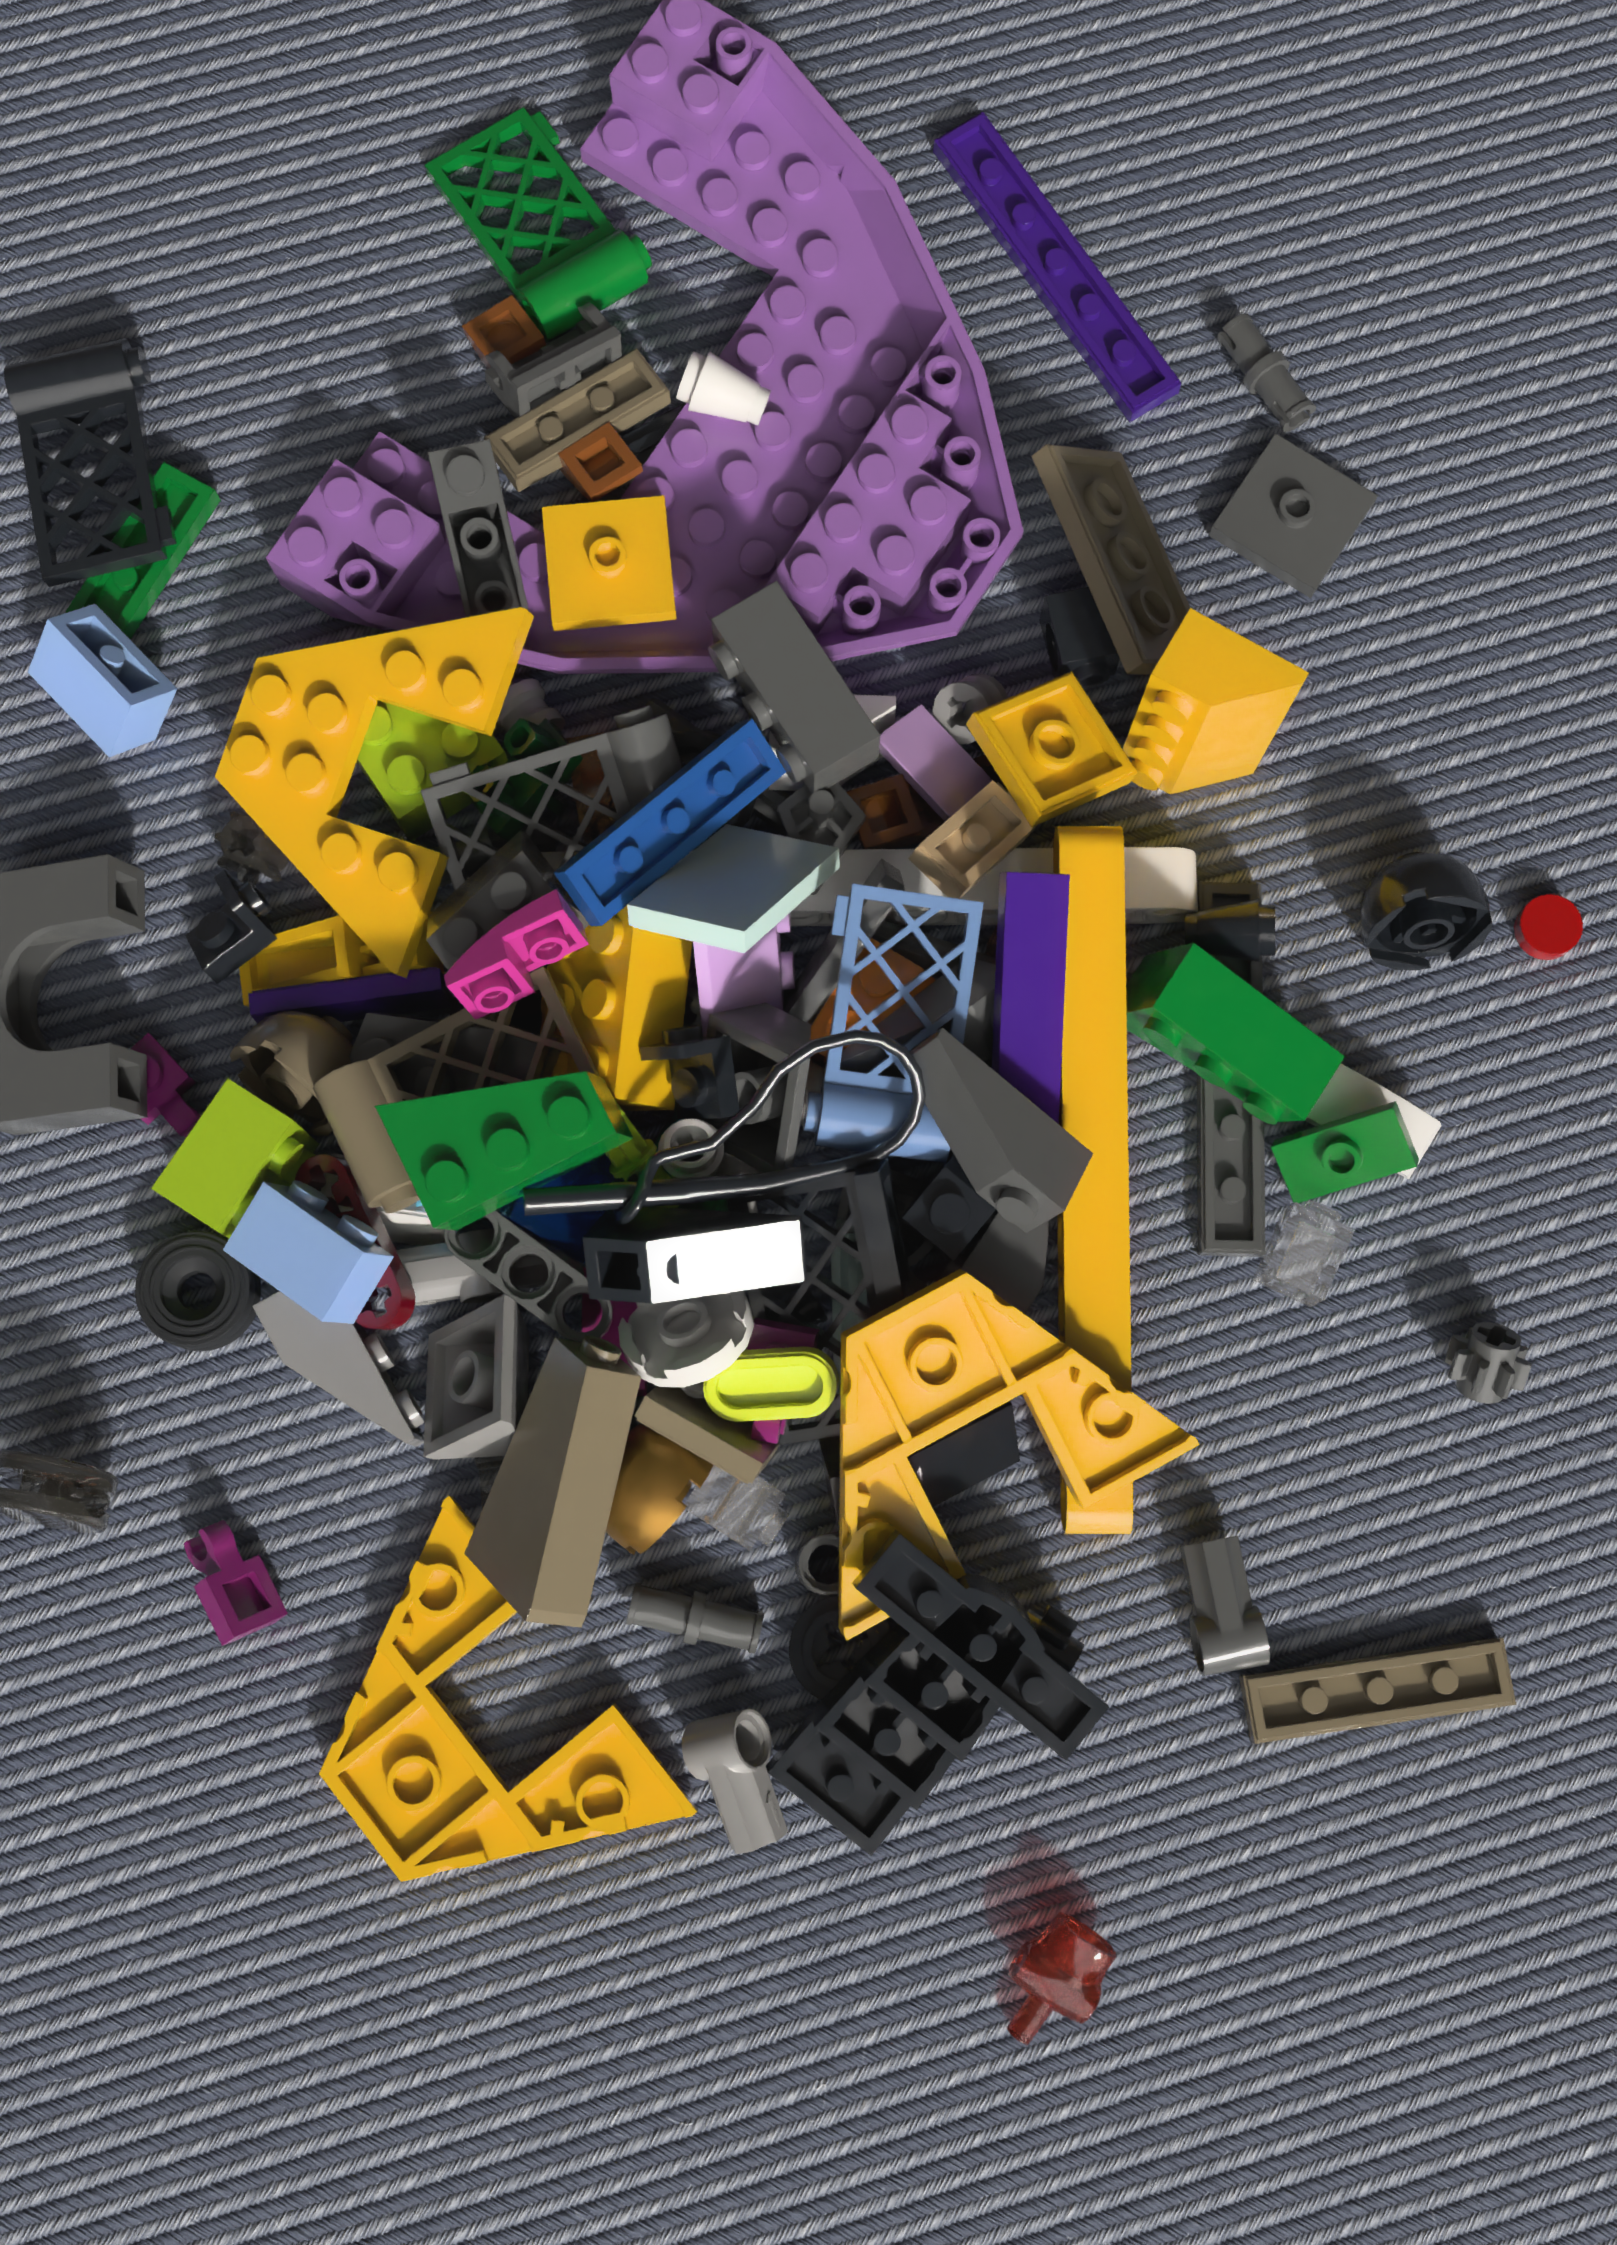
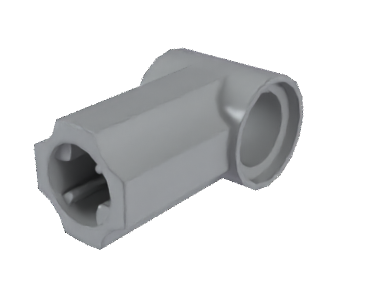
(732, 1756)

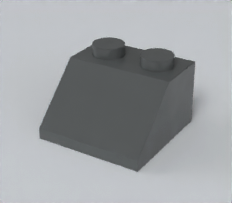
(494, 892)
(758, 1041)

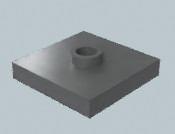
(1293, 515)

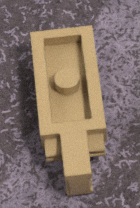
(972, 841)

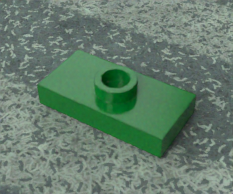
(1345, 1152)

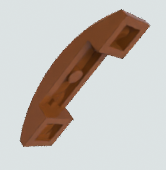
(591, 464)

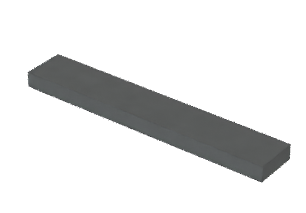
(1227, 1134)

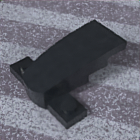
(926, 1695)

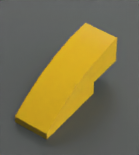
(318, 954)

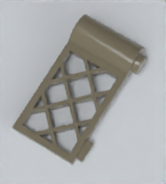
(355, 1089)

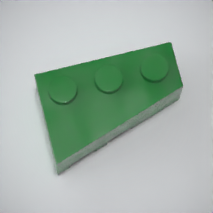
(1229, 1033)

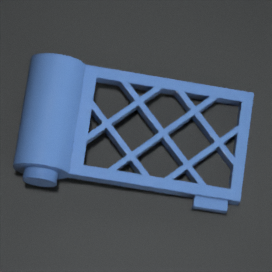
(868, 1108)

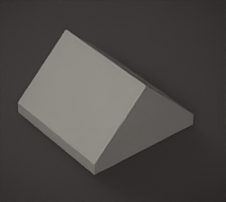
(476, 1382)

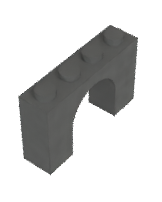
(40, 919)

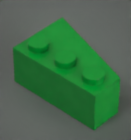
(490, 1143)

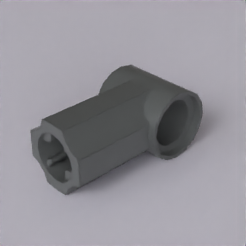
(1225, 1626)

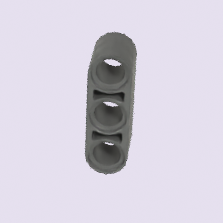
(547, 1303)

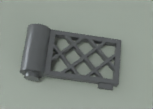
(633, 758)

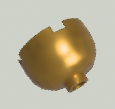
(651, 1488)

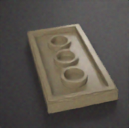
(1115, 550)

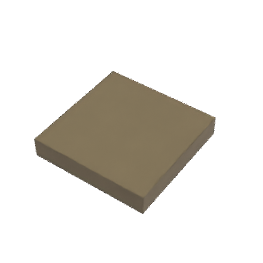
(704, 1433)

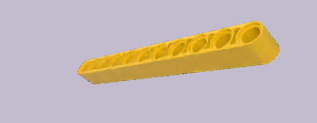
(1094, 1110)

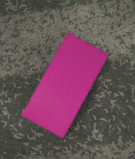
(499, 963)

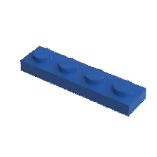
(670, 823)

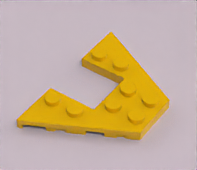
(304, 735)
(938, 1367)
(420, 1778)

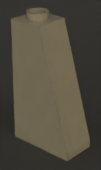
(558, 1484)

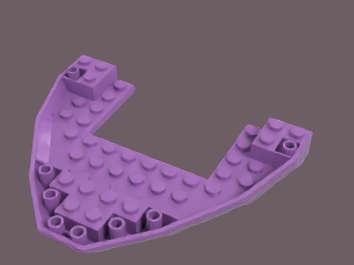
(879, 449)

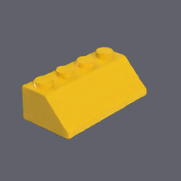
(1209, 708)

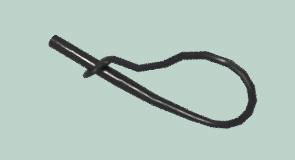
(642, 1191)

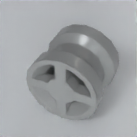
(977, 692)
(527, 702)

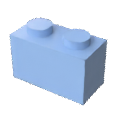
(101, 680)
(309, 1251)

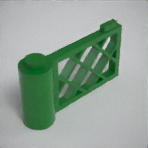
(571, 271)

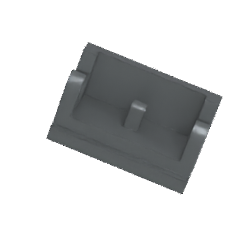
(556, 365)

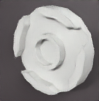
(687, 1339)

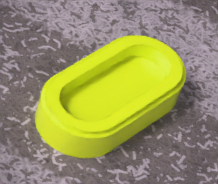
(774, 1385)

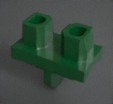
(524, 790)

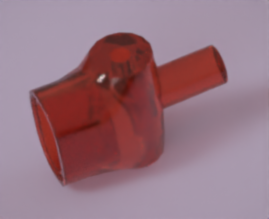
(1060, 1973)

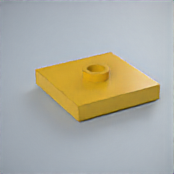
(608, 563)
(1051, 748)

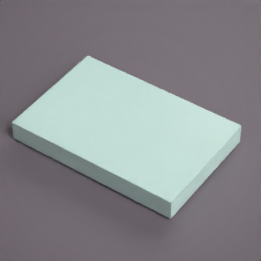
(733, 888)

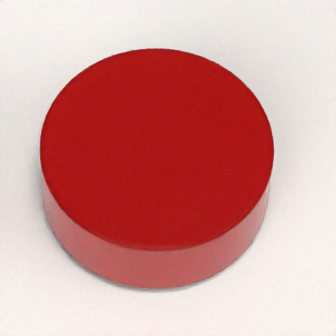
(1548, 927)

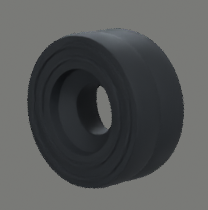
(161, 1284)

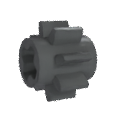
(1488, 1362)

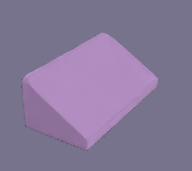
(932, 762)

